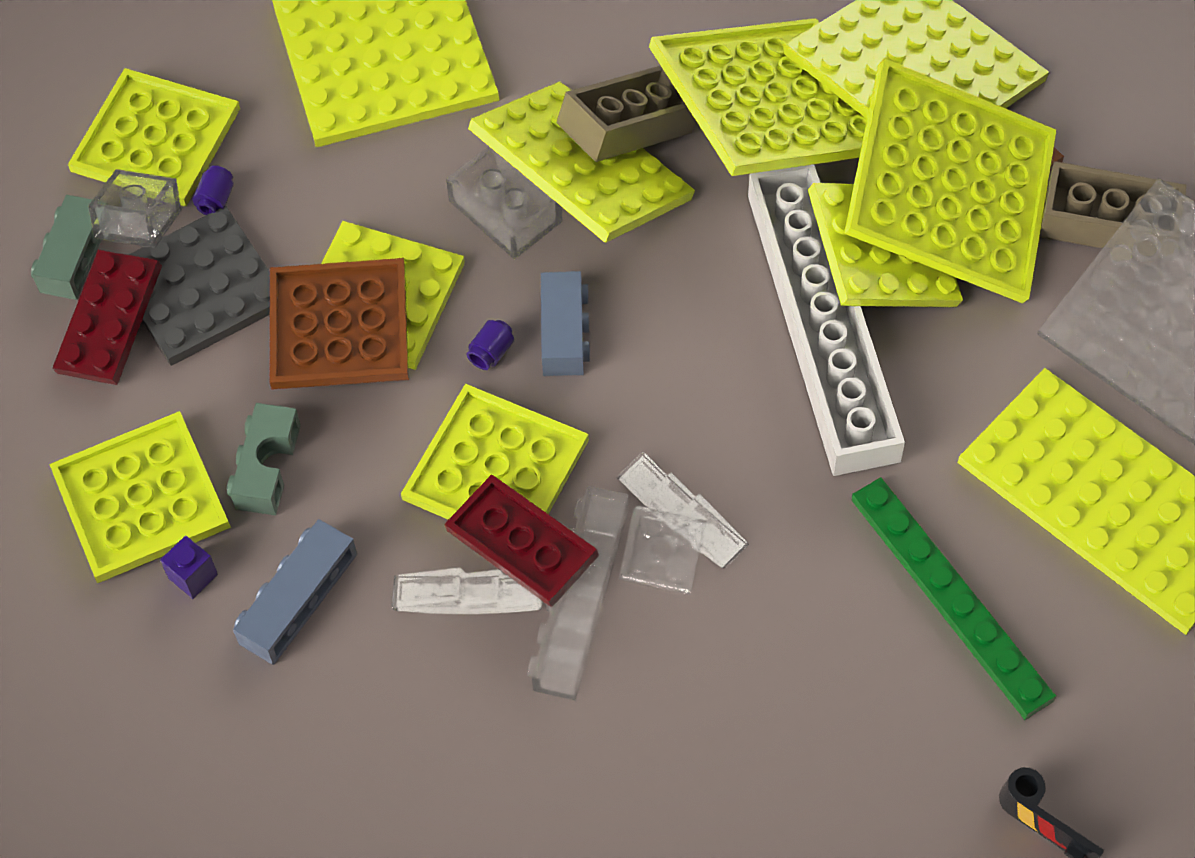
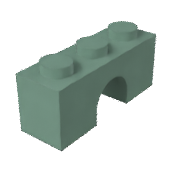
(267, 432)

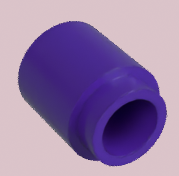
(213, 190)
(490, 344)

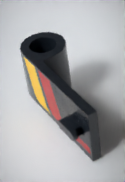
(1021, 799)

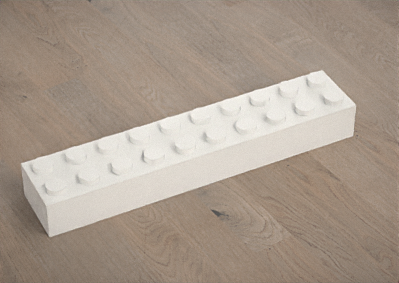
(828, 338)

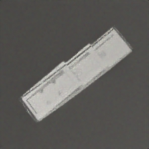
(668, 494)
(461, 593)

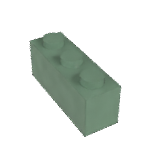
(66, 250)

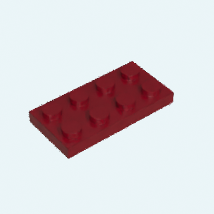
(107, 317)
(521, 540)

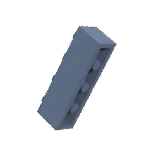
(294, 591)

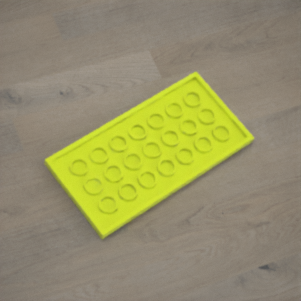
(1095, 491)

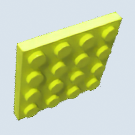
(156, 131)
(871, 274)
(428, 276)
(495, 438)
(138, 496)

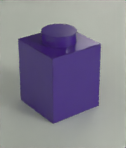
(189, 567)

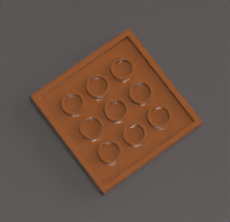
(338, 324)

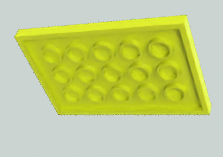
(602, 195)

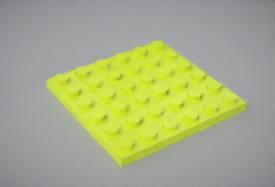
(921, 35)
(382, 63)
(756, 100)
(951, 181)

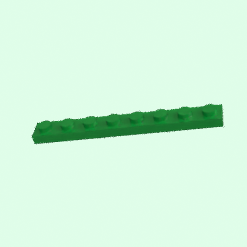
(953, 599)

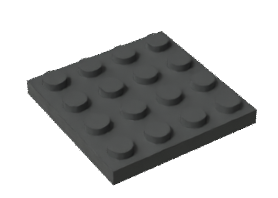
(206, 286)

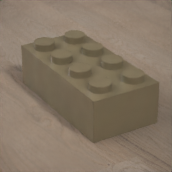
(625, 114)
(1091, 203)

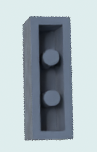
(563, 323)

